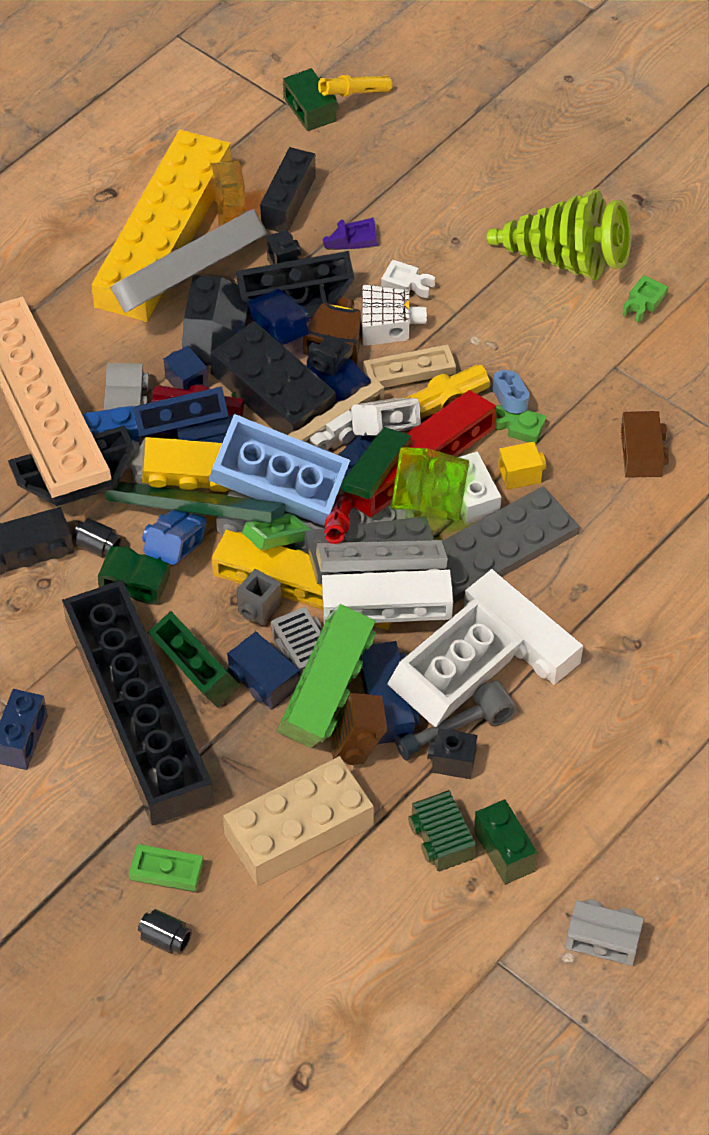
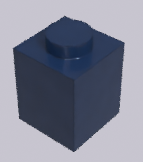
(185, 369)

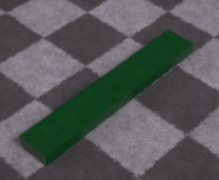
(196, 502)

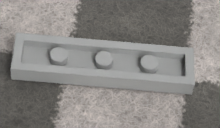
(381, 556)

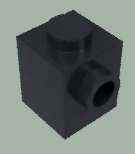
(453, 753)

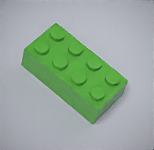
(326, 675)

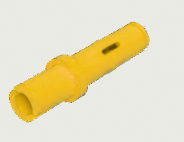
(346, 85)

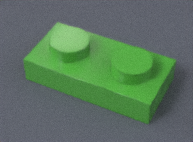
(283, 531)
(166, 867)

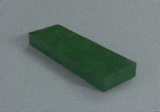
(376, 463)

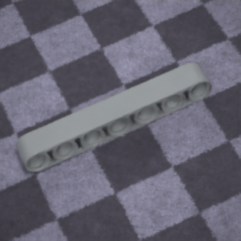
(188, 260)

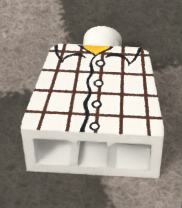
(388, 315)

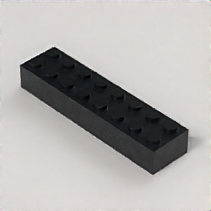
(138, 703)

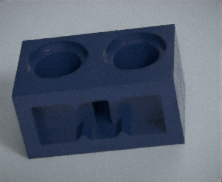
(21, 728)

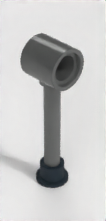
(491, 703)

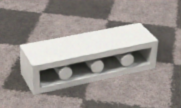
(391, 595)
(545, 643)

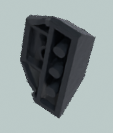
(306, 280)
(212, 314)
(116, 450)

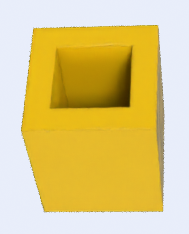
(521, 465)

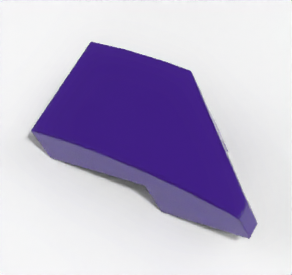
(353, 235)

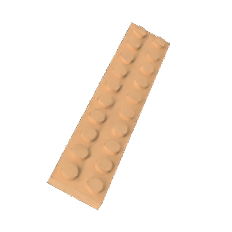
(45, 406)

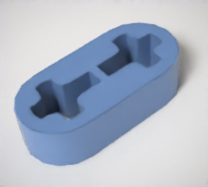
(510, 391)

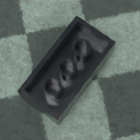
(270, 380)

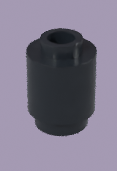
(96, 537)
(164, 932)

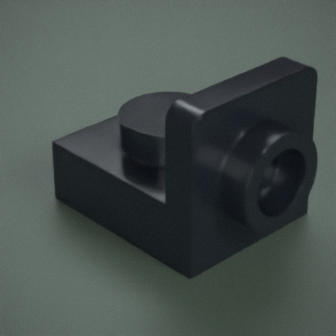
(329, 355)

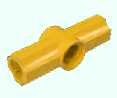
(445, 389)

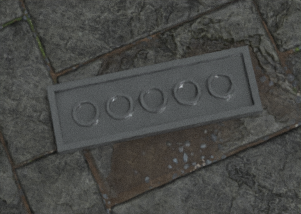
(507, 539)

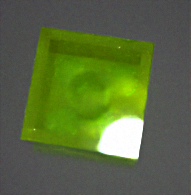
(430, 483)

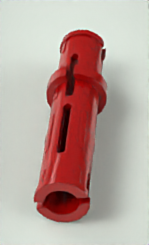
(338, 519)

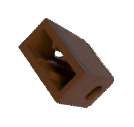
(338, 321)

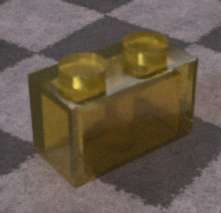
(228, 190)

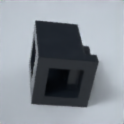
(282, 248)

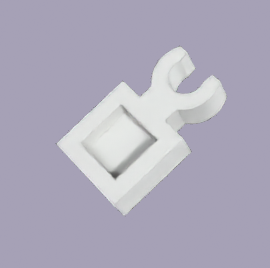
(406, 278)
(337, 433)

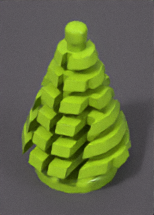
(572, 235)

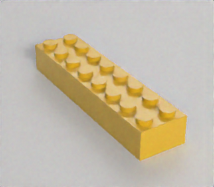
(163, 216)

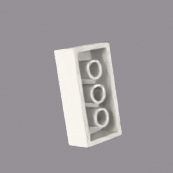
(455, 662)

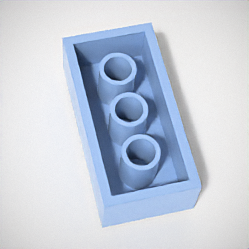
(279, 469)

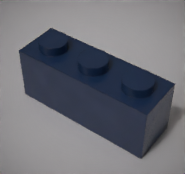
(180, 411)
(376, 671)

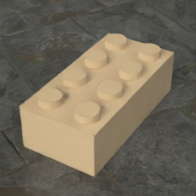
(298, 820)

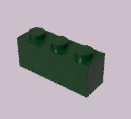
(194, 659)

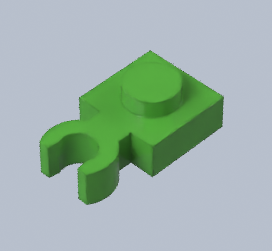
(645, 295)
(521, 426)

